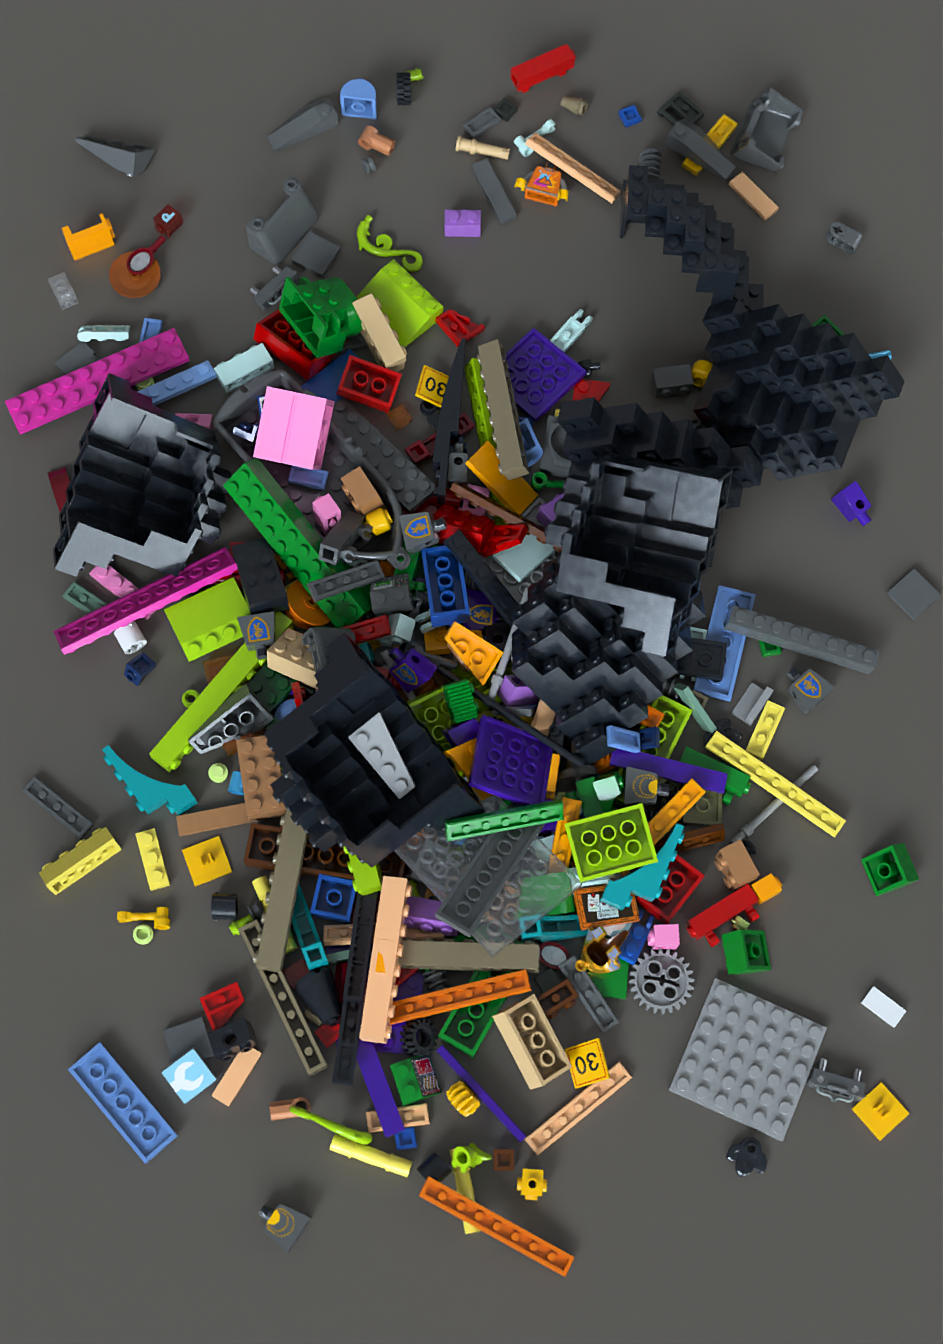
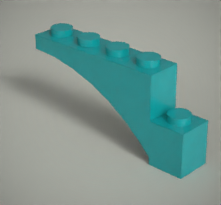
(150, 792)
(647, 879)
(554, 928)
(307, 934)

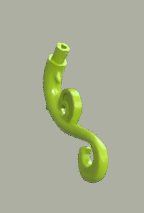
(385, 251)
(354, 1135)

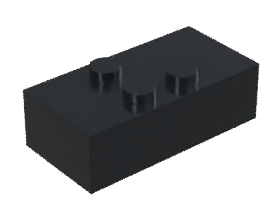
(260, 577)

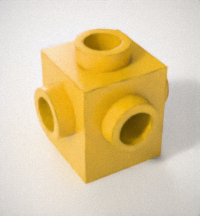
(535, 1176)

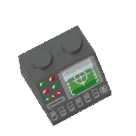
(391, 595)

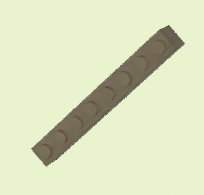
(503, 410)
(282, 896)
(468, 956)
(287, 1007)

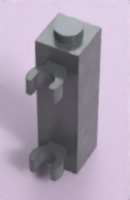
(342, 536)

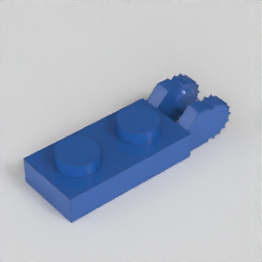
(635, 940)

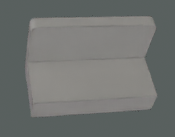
(752, 703)

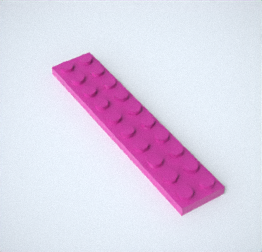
(83, 385)
(144, 601)

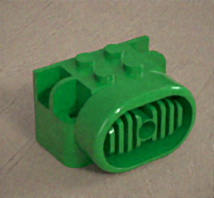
(320, 313)

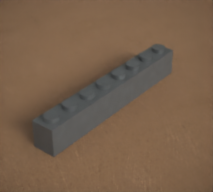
(801, 639)

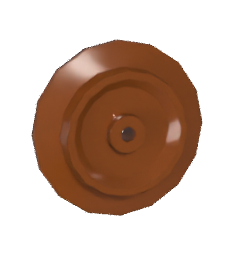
(133, 285)

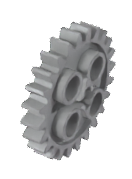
(664, 963)

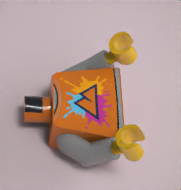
(544, 185)

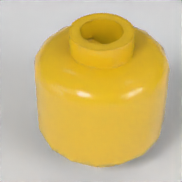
(700, 372)
(379, 520)

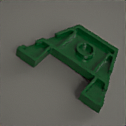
(273, 689)

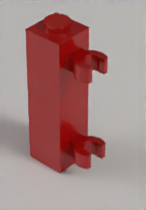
(542, 68)
(722, 912)

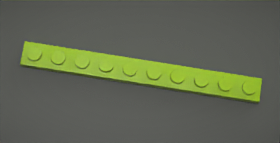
(480, 412)

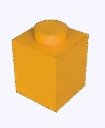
(766, 888)

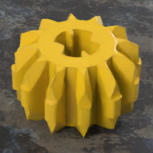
(463, 1098)

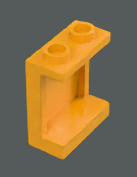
(90, 239)

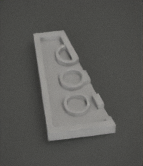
(379, 749)

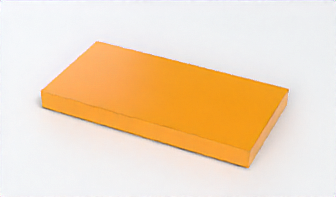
(513, 493)

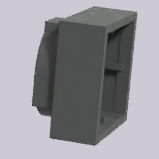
(553, 460)

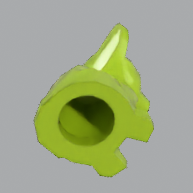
(468, 1157)

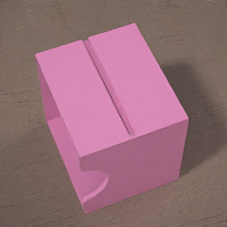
(293, 428)

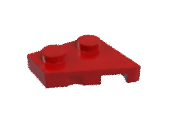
(458, 326)
(589, 389)
(502, 538)
(299, 693)
(222, 1004)

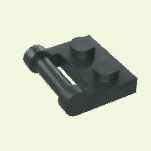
(682, 107)

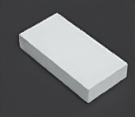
(883, 1006)

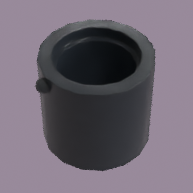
(224, 906)
(434, 1168)

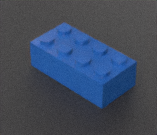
(445, 587)

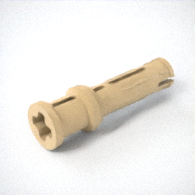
(476, 147)

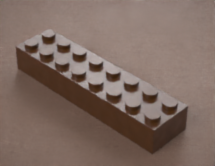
(332, 862)

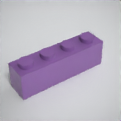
(423, 917)

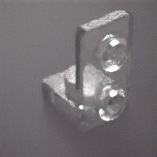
(63, 291)

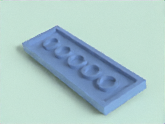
(724, 600)
(123, 1103)

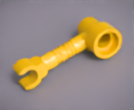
(160, 917)

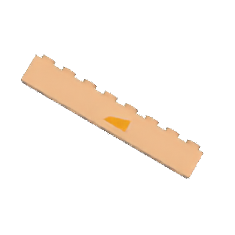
(384, 960)

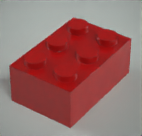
(368, 384)
(472, 526)
(676, 890)

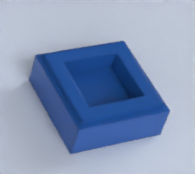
(630, 116)
(406, 1139)

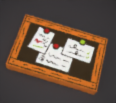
(596, 913)

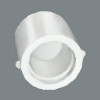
(130, 638)

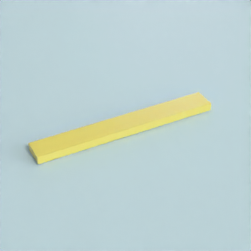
(775, 784)

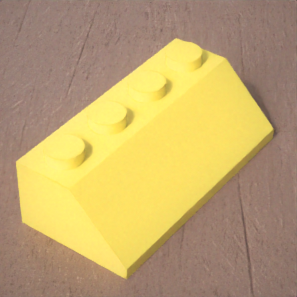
(79, 861)

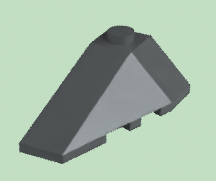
(697, 146)
(120, 156)

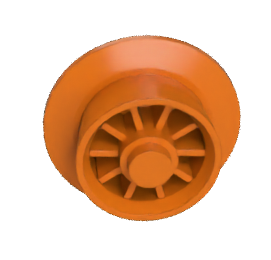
(303, 609)

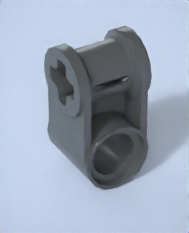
(844, 238)

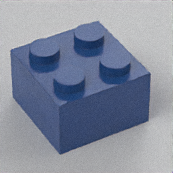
(334, 899)

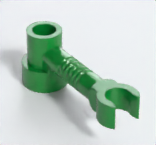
(541, 478)

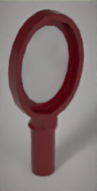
(143, 258)
(552, 954)

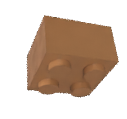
(361, 492)
(736, 866)

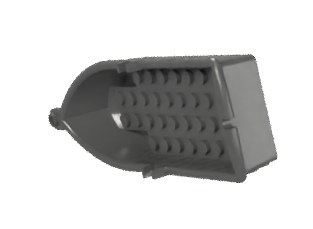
(338, 459)

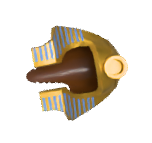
(600, 953)

